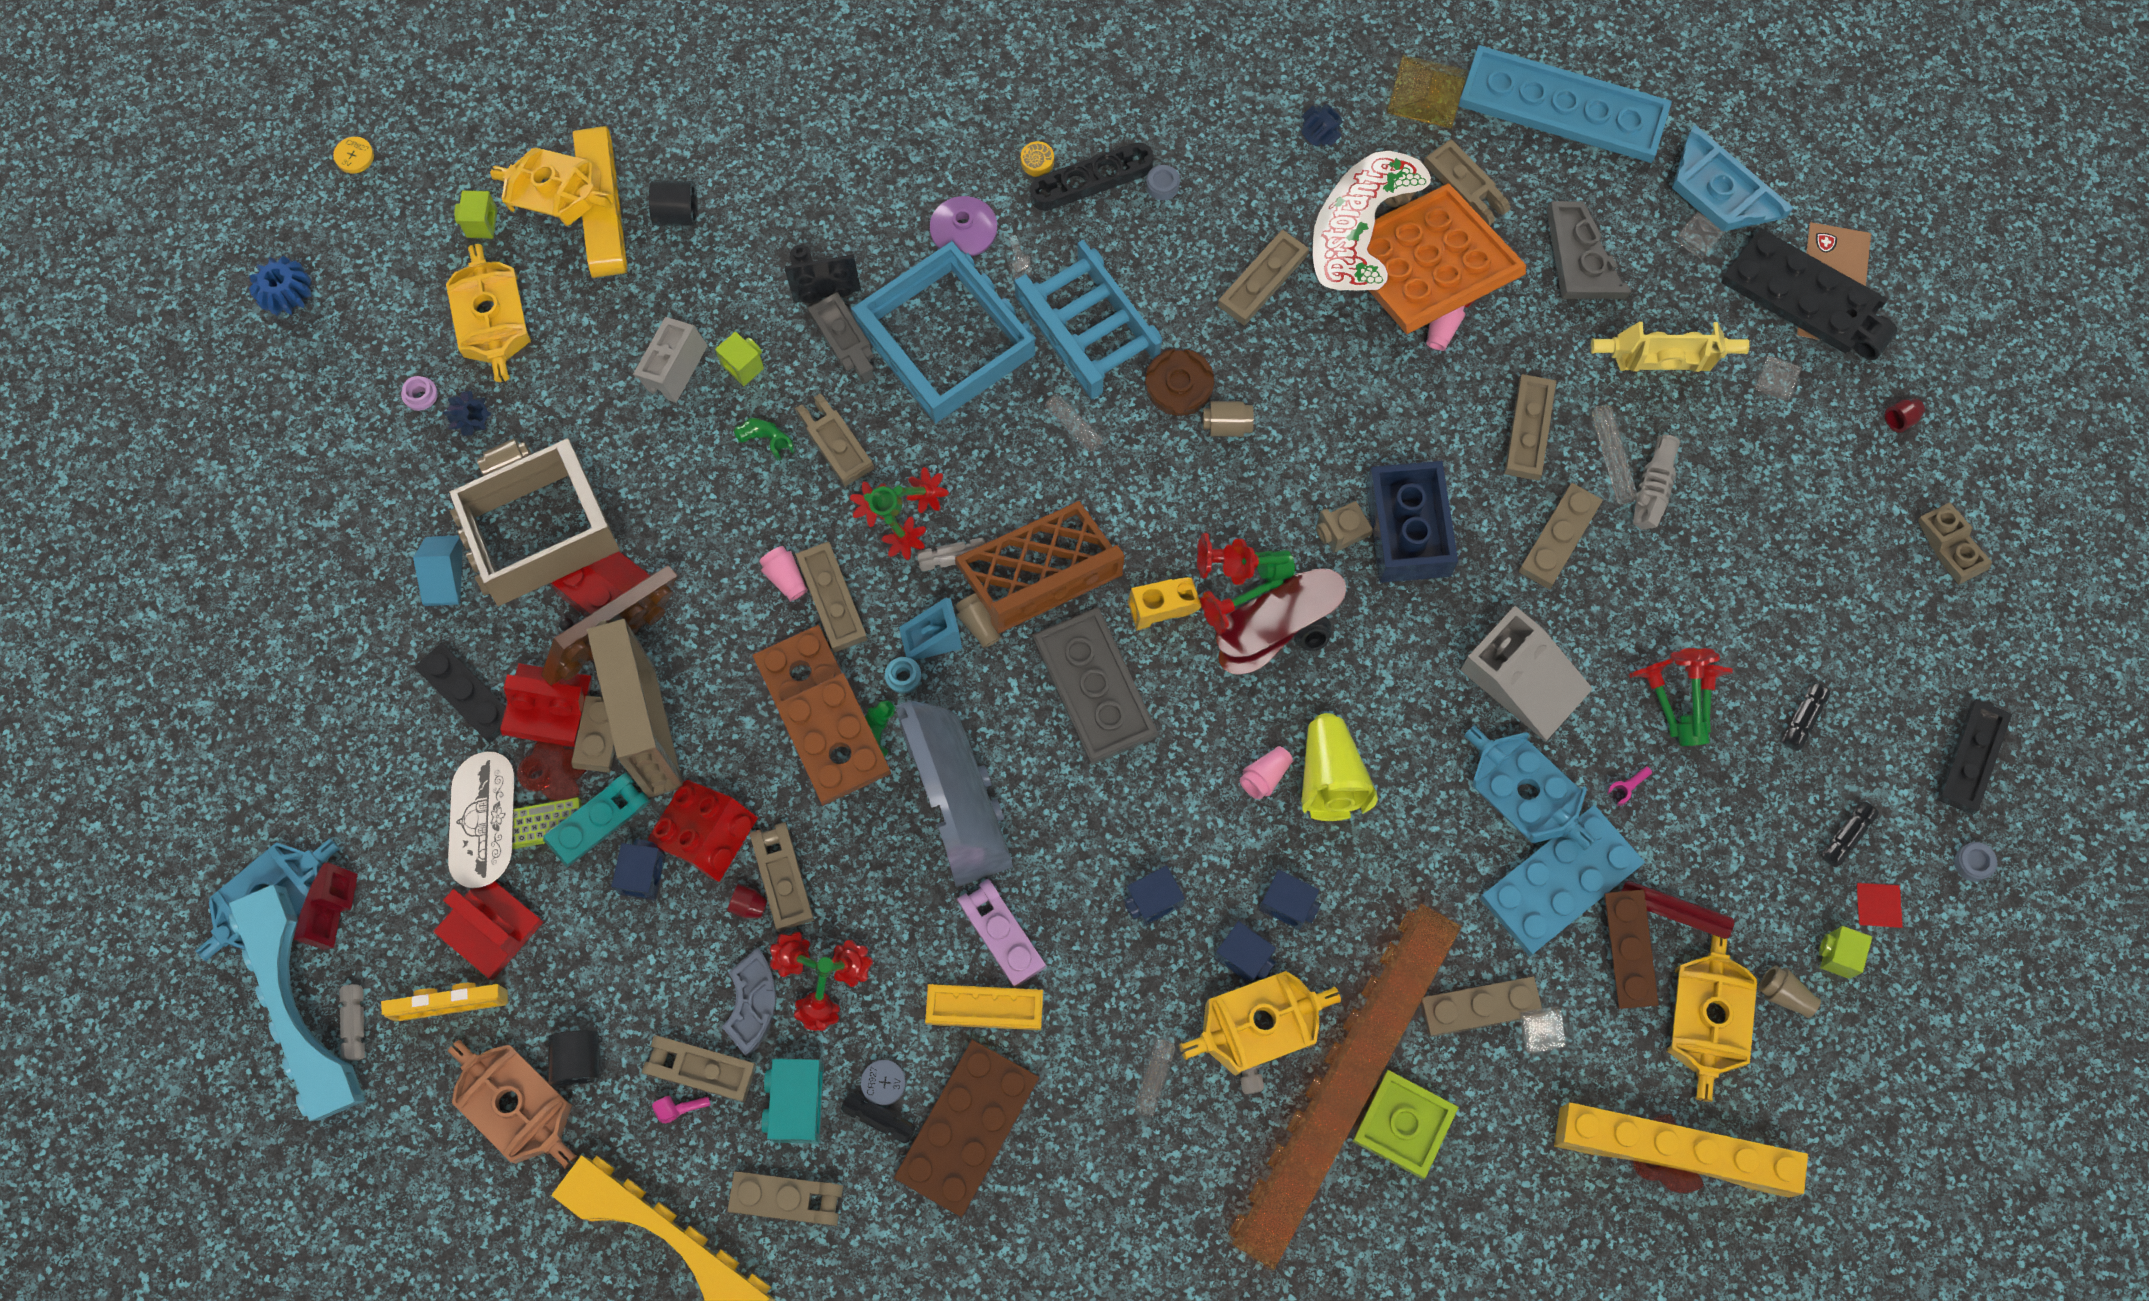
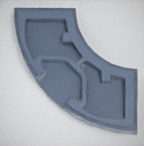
(753, 1004)

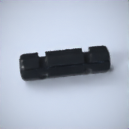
(1806, 716)
(1849, 834)
(878, 1118)

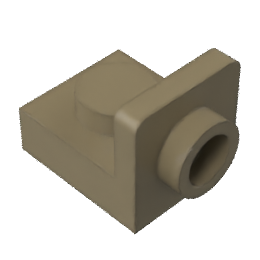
(1343, 526)

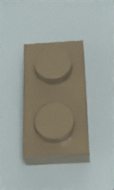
(594, 741)

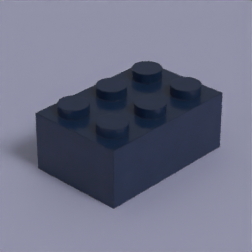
(1411, 521)

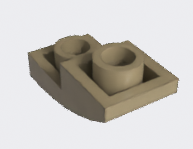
(1951, 542)

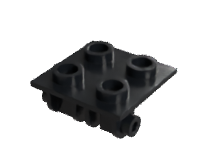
(820, 278)

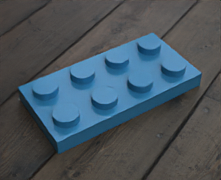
(1561, 882)

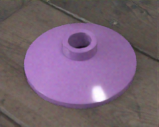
(969, 237)

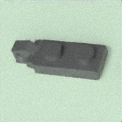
(843, 335)

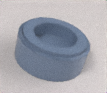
(1163, 182)
(1975, 861)

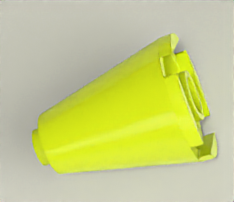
(1334, 772)

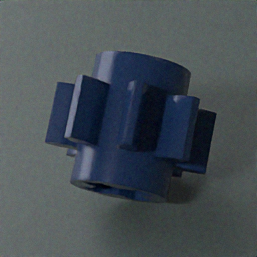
(1321, 125)
(466, 413)

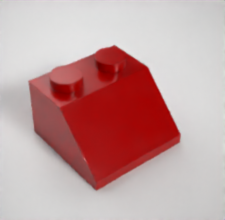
(599, 583)

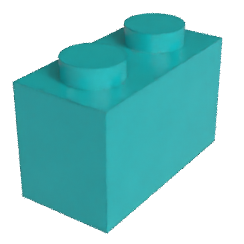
(794, 1101)

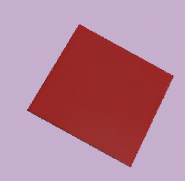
(1879, 905)

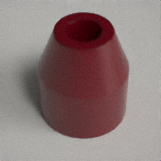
(1904, 414)
(747, 903)

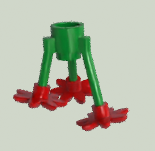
(888, 504)

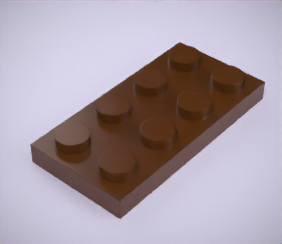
(637, 606)
(966, 1128)

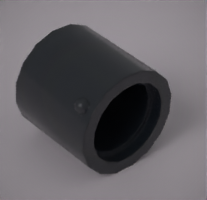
(673, 203)
(573, 1057)

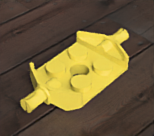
(1669, 352)

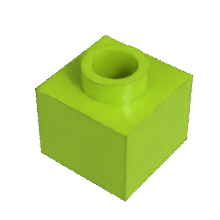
(476, 214)
(740, 358)
(1845, 952)

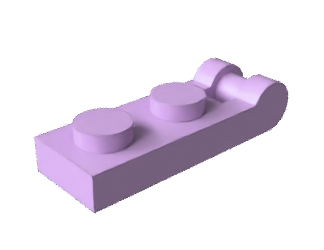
(1002, 934)

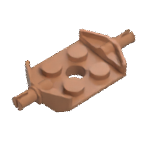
(540, 1113)

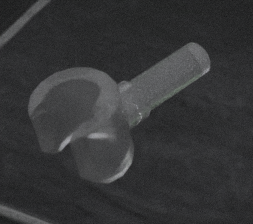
(1022, 263)

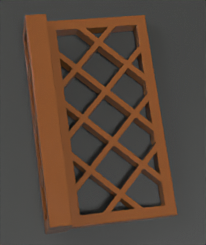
(1049, 591)

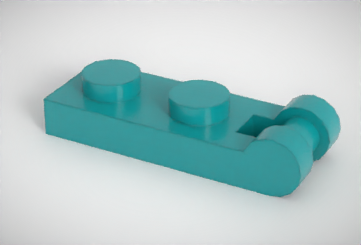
(595, 820)

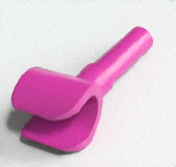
(1630, 784)
(667, 1110)

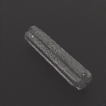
(1614, 454)

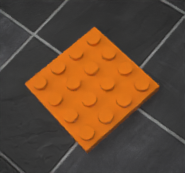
(1438, 258)

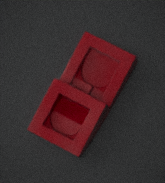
(327, 898)

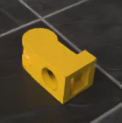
(1163, 601)

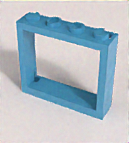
(911, 283)

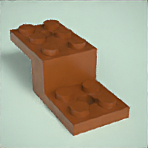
(821, 715)

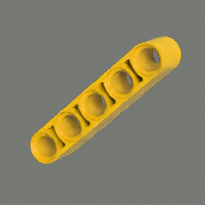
(602, 225)

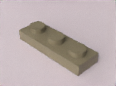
(1263, 277)
(1530, 427)
(1560, 536)
(831, 597)
(1479, 1006)

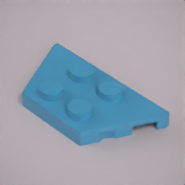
(1724, 187)

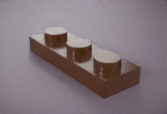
(1631, 949)

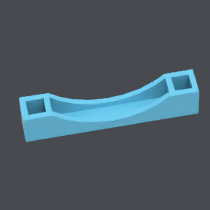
(267, 930)

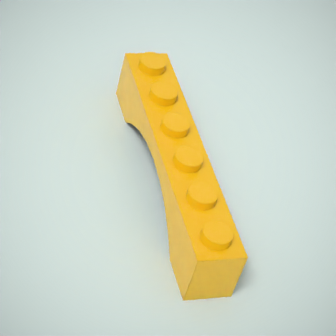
(1683, 1148)
(598, 1196)

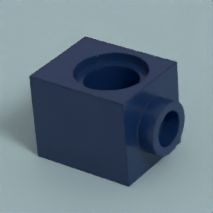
(638, 870)
(1153, 896)
(1290, 900)
(1246, 954)

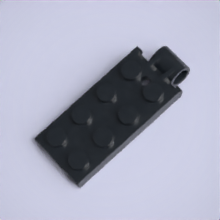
(1811, 295)

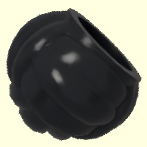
(1314, 635)

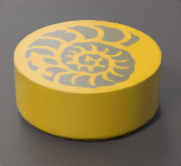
(1037, 158)

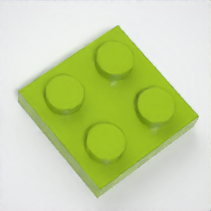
(1405, 1124)

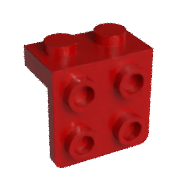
(703, 828)

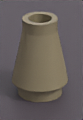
(977, 620)
(1788, 991)

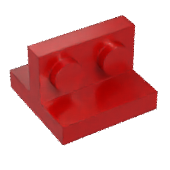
(541, 710)
(487, 927)

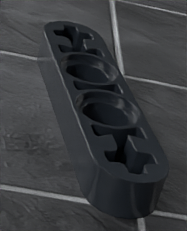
(1089, 172)

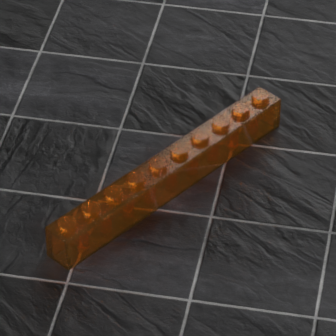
(1345, 1087)

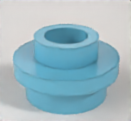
(902, 664)

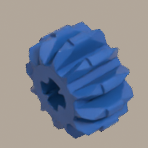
(280, 285)

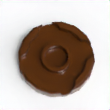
(1179, 382)

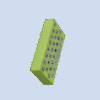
(535, 821)

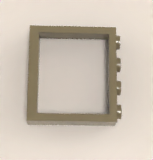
(510, 484)
(634, 708)

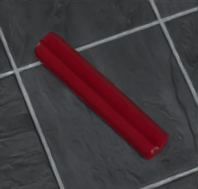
(1684, 911)

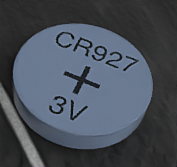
(883, 1082)

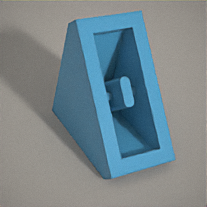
(439, 570)
(931, 632)

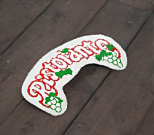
(1349, 219)

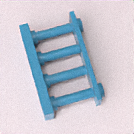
(1072, 347)

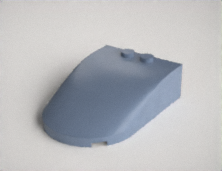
(959, 786)

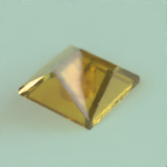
(1427, 91)

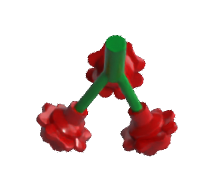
(849, 962)

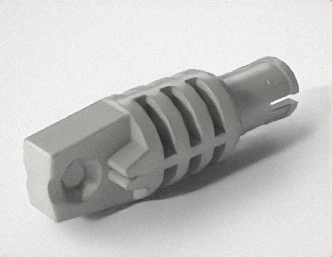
(1656, 483)

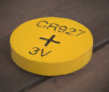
(353, 155)

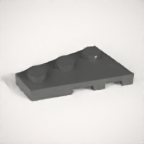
(1580, 258)

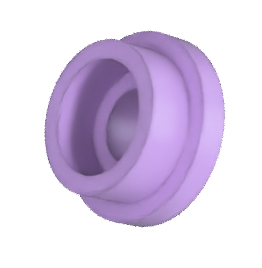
(413, 387)

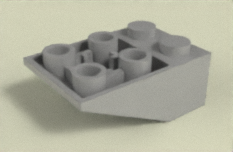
(1527, 674)

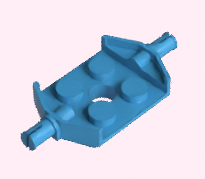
(1515, 762)
(276, 866)

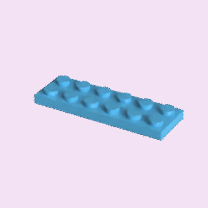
(1565, 103)

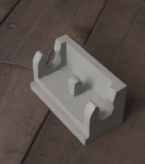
(671, 358)

